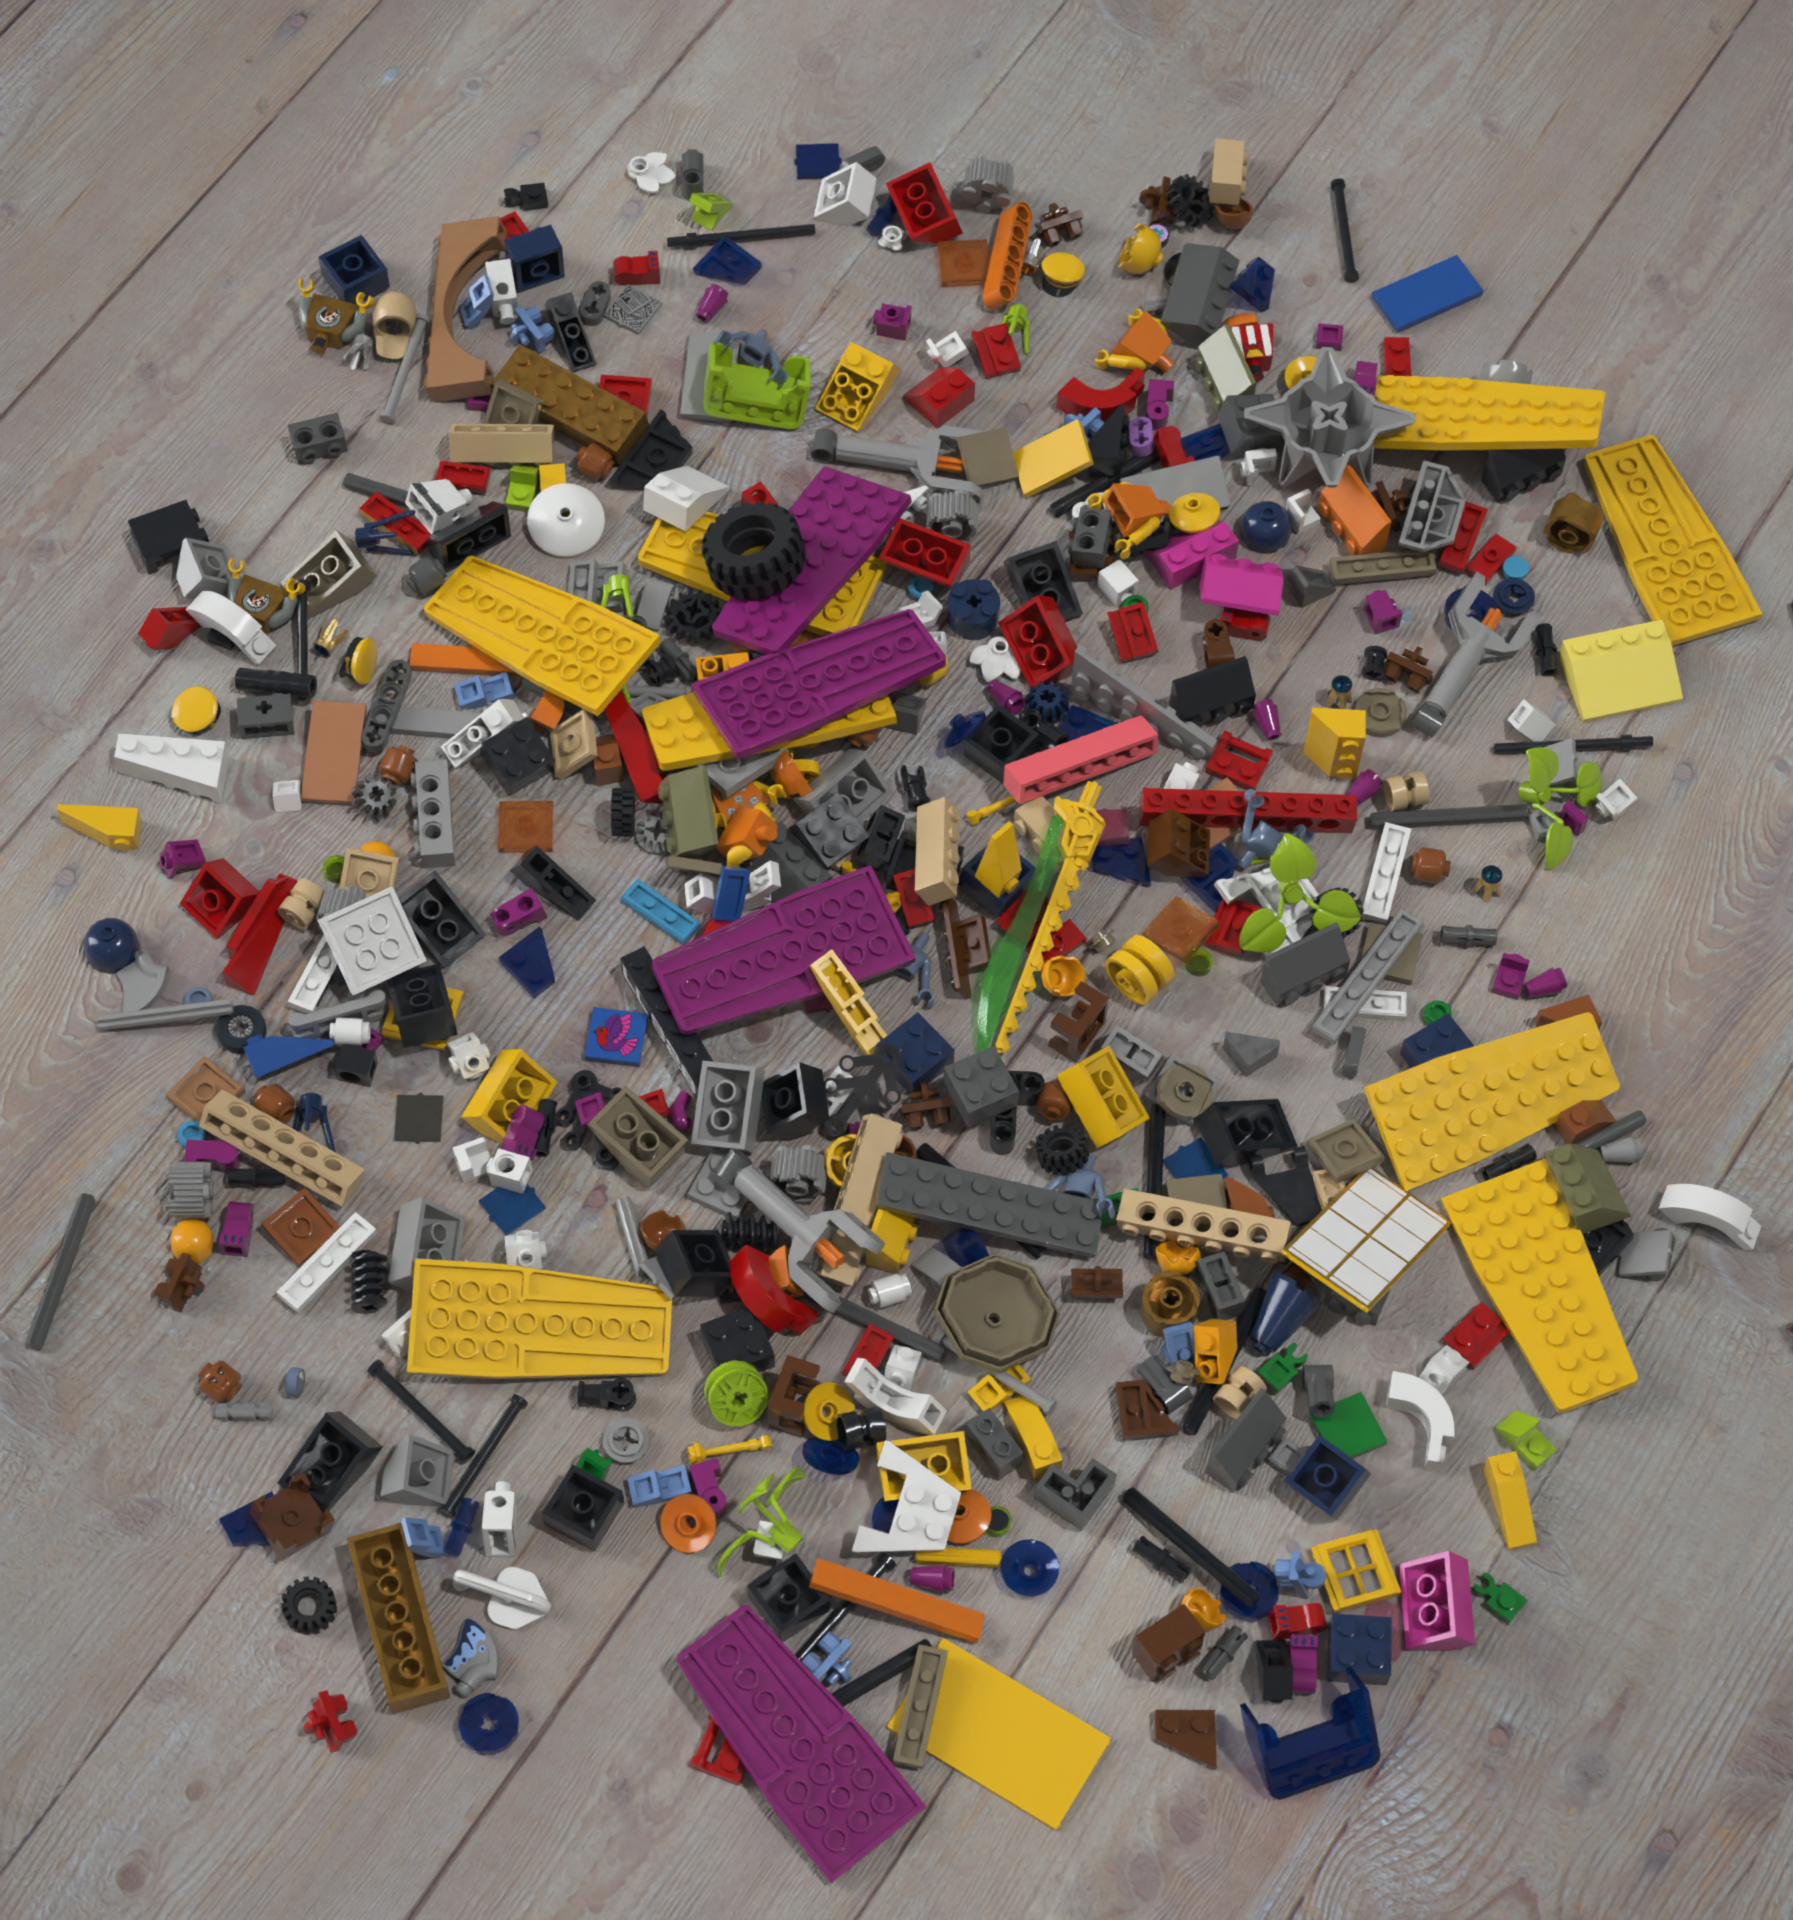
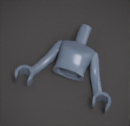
(755, 350)
(1264, 838)
(922, 960)
(1085, 1184)

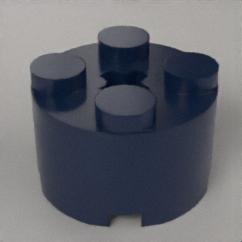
(973, 608)

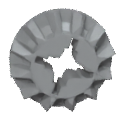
(646, 838)
(618, 1431)

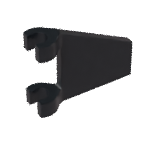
(1290, 1189)

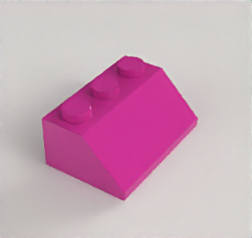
(1186, 552)
(1241, 584)
(1437, 1603)

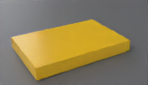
(1052, 458)

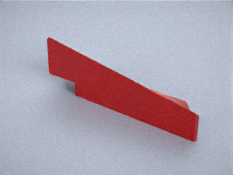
(635, 749)
(256, 936)

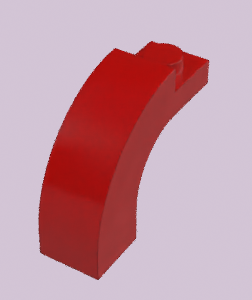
(1080, 399)
(763, 1296)

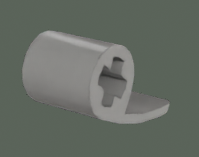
(654, 602)
(935, 1266)

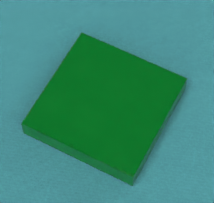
(1351, 1427)

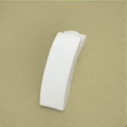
(223, 615)
(762, 882)
(1711, 1207)
(1425, 1403)
(902, 1407)

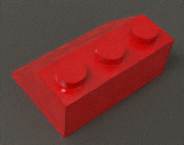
(924, 206)
(926, 553)
(1040, 641)

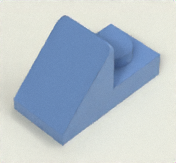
(1179, 1343)

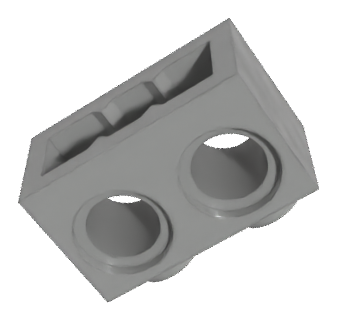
(1133, 1052)

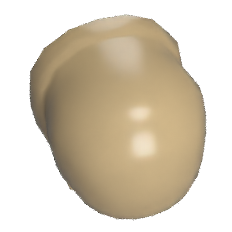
(393, 307)

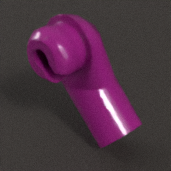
(678, 1113)

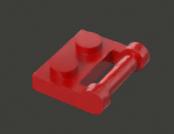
(1238, 769)
(727, 1765)

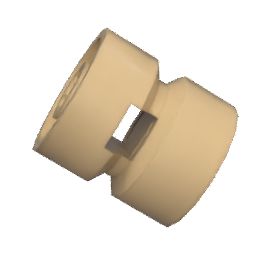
(1410, 790)
(300, 906)
(1239, 1391)

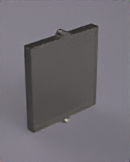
(419, 1118)

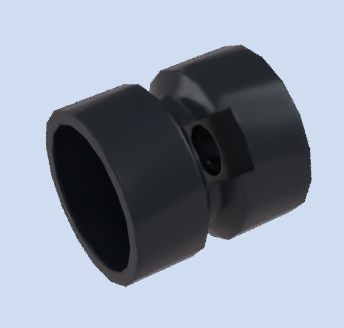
(859, 1429)

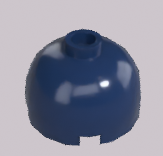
(1265, 527)
(110, 945)

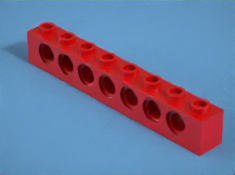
(1228, 809)

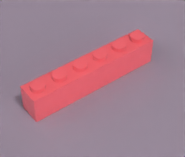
(1080, 759)

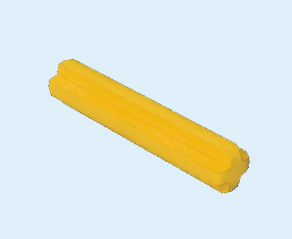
(960, 1557)

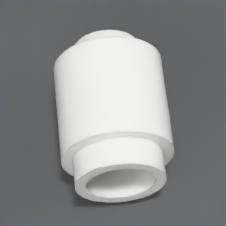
(350, 1031)
(889, 1290)

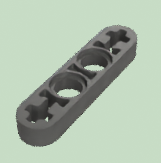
(382, 704)

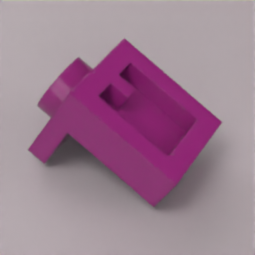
(181, 855)
(1510, 976)

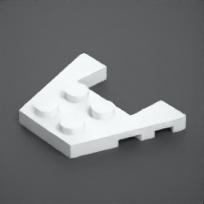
(1265, 889)
(922, 1513)

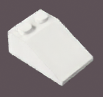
(682, 496)

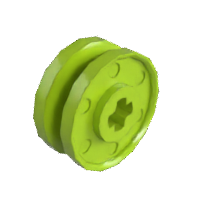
(739, 1408)

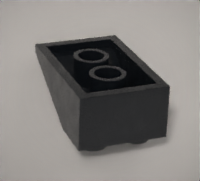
(1043, 574)
(440, 919)
(422, 1006)
(1245, 1130)
(333, 1458)

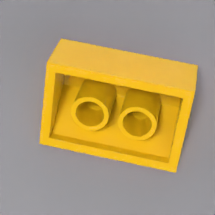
(1336, 740)
(508, 1084)
(1103, 1097)
(896, 1232)
(939, 1453)

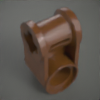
(1217, 643)

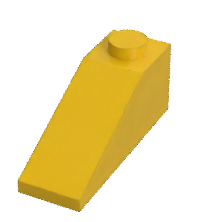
(109, 825)
(1000, 862)
(1033, 1436)
(1510, 1499)

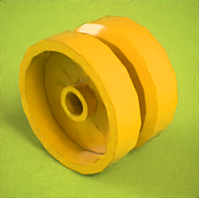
(1139, 969)

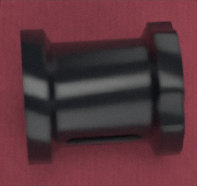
(1374, 662)

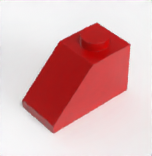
(167, 627)

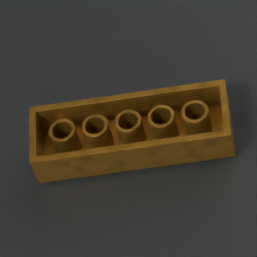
(575, 404)
(398, 1618)

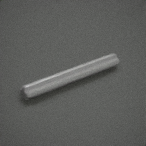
(165, 1014)

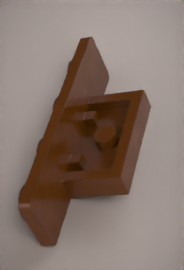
(967, 945)

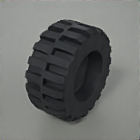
(748, 528)

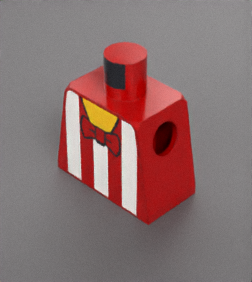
(1256, 346)

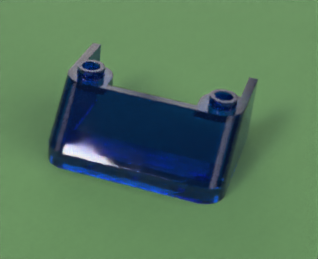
(1318, 1752)

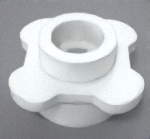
(895, 233)

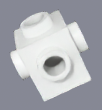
(468, 1056)
(525, 1249)

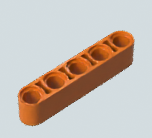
(1007, 256)

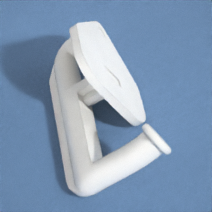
(515, 1596)

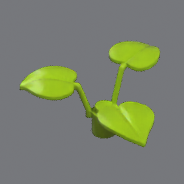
(1542, 769)
(1288, 864)
(782, 1531)

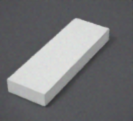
(1381, 1004)

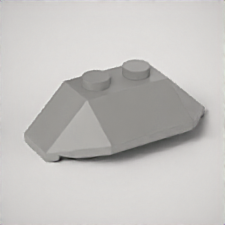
(1433, 510)

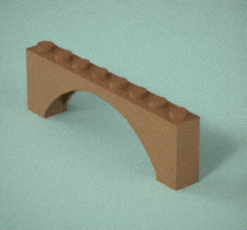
(462, 252)

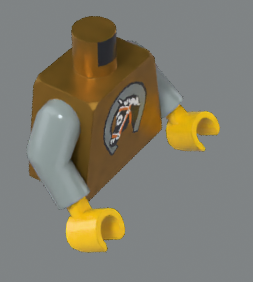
(330, 320)
(261, 600)

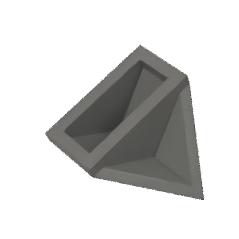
(1307, 584)
(909, 713)

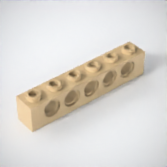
(282, 1147)
(1136, 1204)

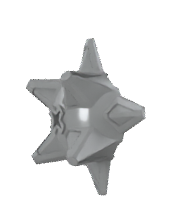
(1328, 424)

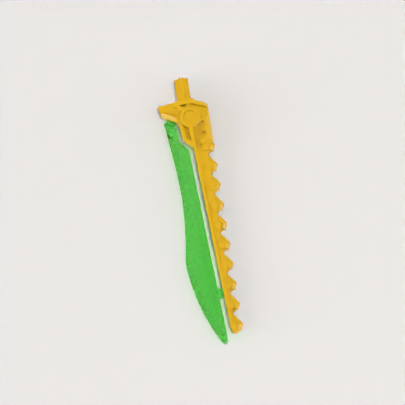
(1081, 835)

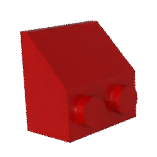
(942, 395)
(219, 897)

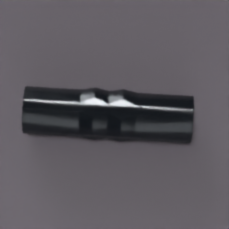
(275, 682)

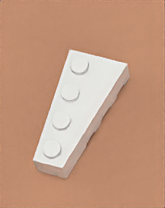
(175, 762)

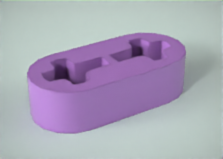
(1138, 437)

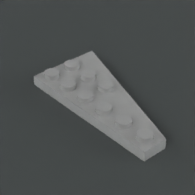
(1126, 699)
(725, 775)

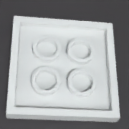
(372, 940)

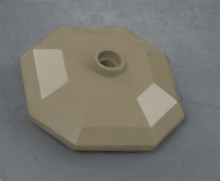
(1003, 1291)

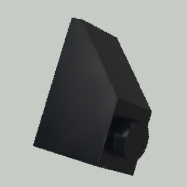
(1274, 1670)

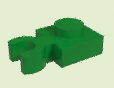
(1280, 1371)
(1502, 1600)

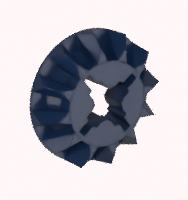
(1520, 589)

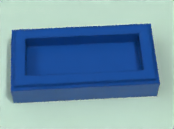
(730, 894)

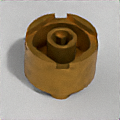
(1573, 524)
(1172, 1289)

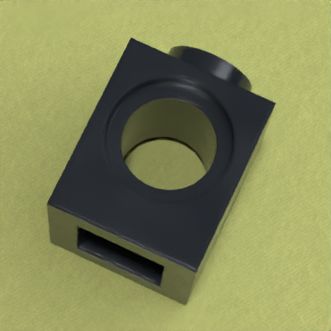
(355, 1065)

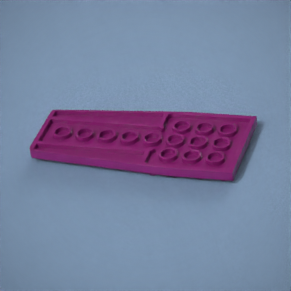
(841, 528)
(816, 681)
(768, 954)
(798, 1744)

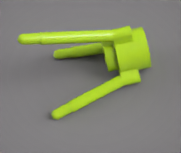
(1017, 320)
(619, 590)

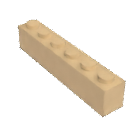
(860, 1193)

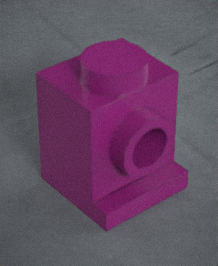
(893, 321)
(1382, 611)

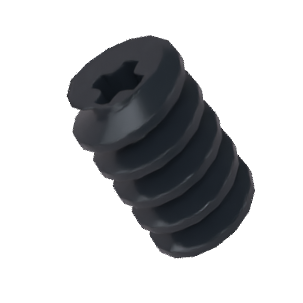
(750, 1231)
(366, 1281)

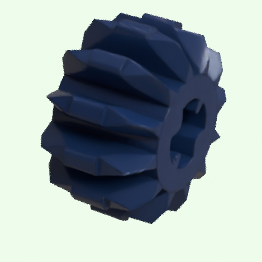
(1048, 700)

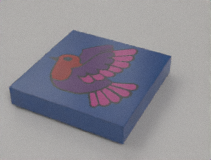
(616, 1036)

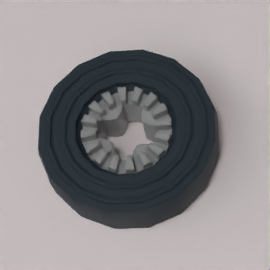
(228, 1026)

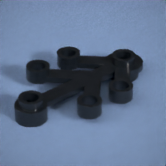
(865, 1085)
(578, 1093)

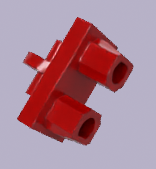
(326, 1723)

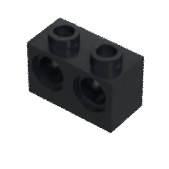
(883, 832)

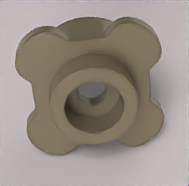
(1102, 940)
(1182, 1371)

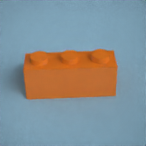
(1355, 515)

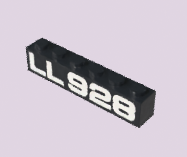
(684, 1049)

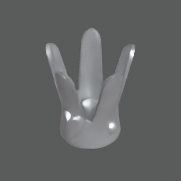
(1030, 262)
(360, 347)

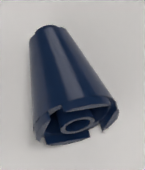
(1282, 1313)

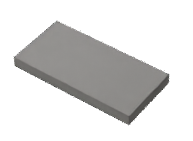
(695, 375)
(1192, 477)

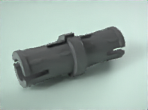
(1468, 935)

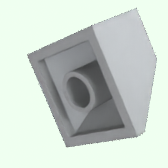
(203, 568)
(418, 1473)

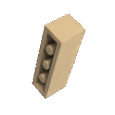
(502, 443)
(937, 851)

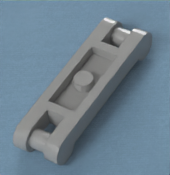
(318, 1022)

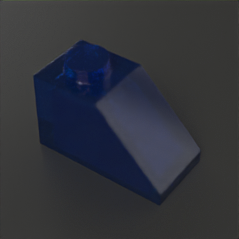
(965, 1247)

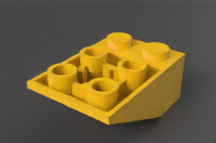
(857, 386)

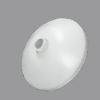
(566, 535)

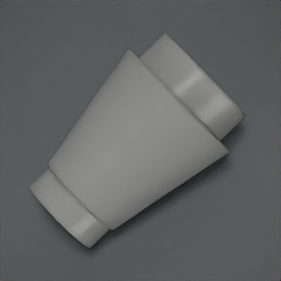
(1623, 1150)

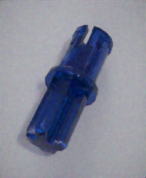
(883, 216)
(461, 1527)

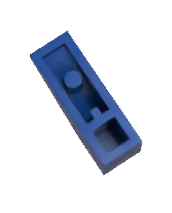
(276, 1052)

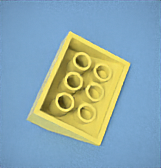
(1621, 670)

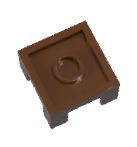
(1083, 1031)
(783, 1396)
(291, 1518)

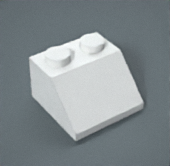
(845, 196)

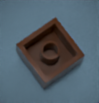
(1168, 1643)

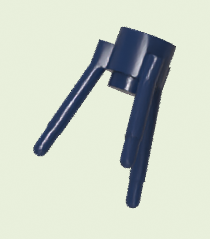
(368, 537)
(309, 1111)

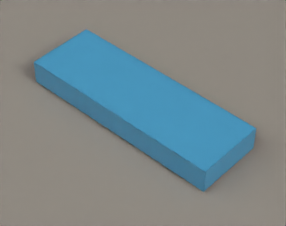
(660, 912)

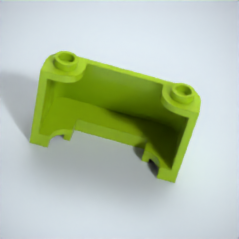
(748, 395)

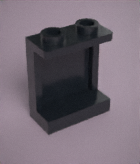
(162, 531)
(905, 859)

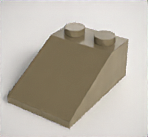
(335, 573)
(638, 1137)

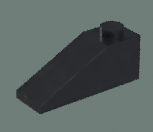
(552, 882)

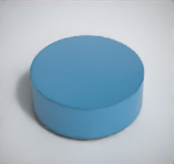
(1515, 567)
(918, 586)
(190, 1131)

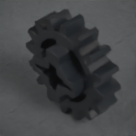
(1190, 201)
(695, 613)

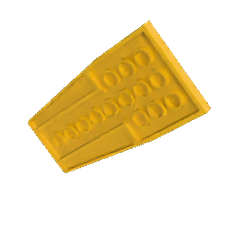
(1489, 414)
(1668, 542)
(680, 557)
(543, 632)
(687, 737)
(1487, 1096)
(1543, 1284)
(533, 1323)

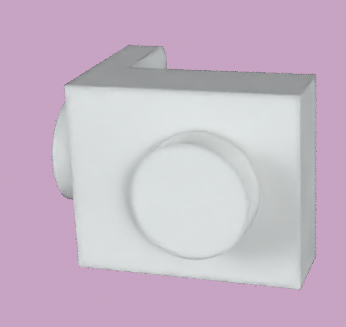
(947, 350)
(1256, 462)
(926, 609)
(1183, 777)
(1615, 800)
(902, 1366)
(1444, 1368)

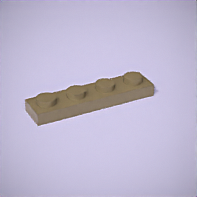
(1382, 566)
(920, 1706)

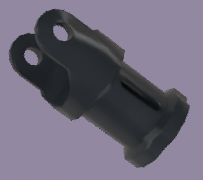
(915, 787)

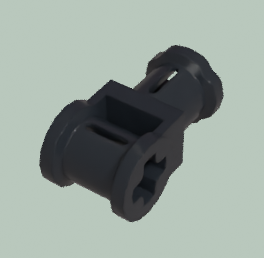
(607, 1394)

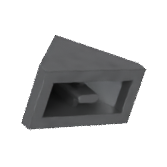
(1250, 1051)

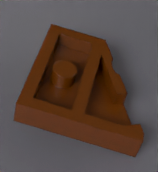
(1141, 1412)
(1189, 1733)

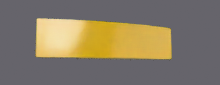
(848, 1001)

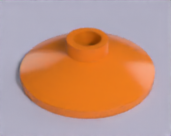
(974, 1521)
(677, 1528)

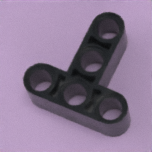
(1006, 1124)

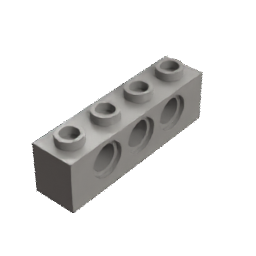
(437, 851)

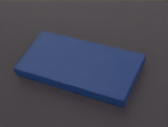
(1427, 293)

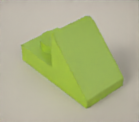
(709, 208)
(522, 487)
(1523, 1436)

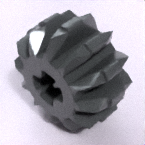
(369, 786)

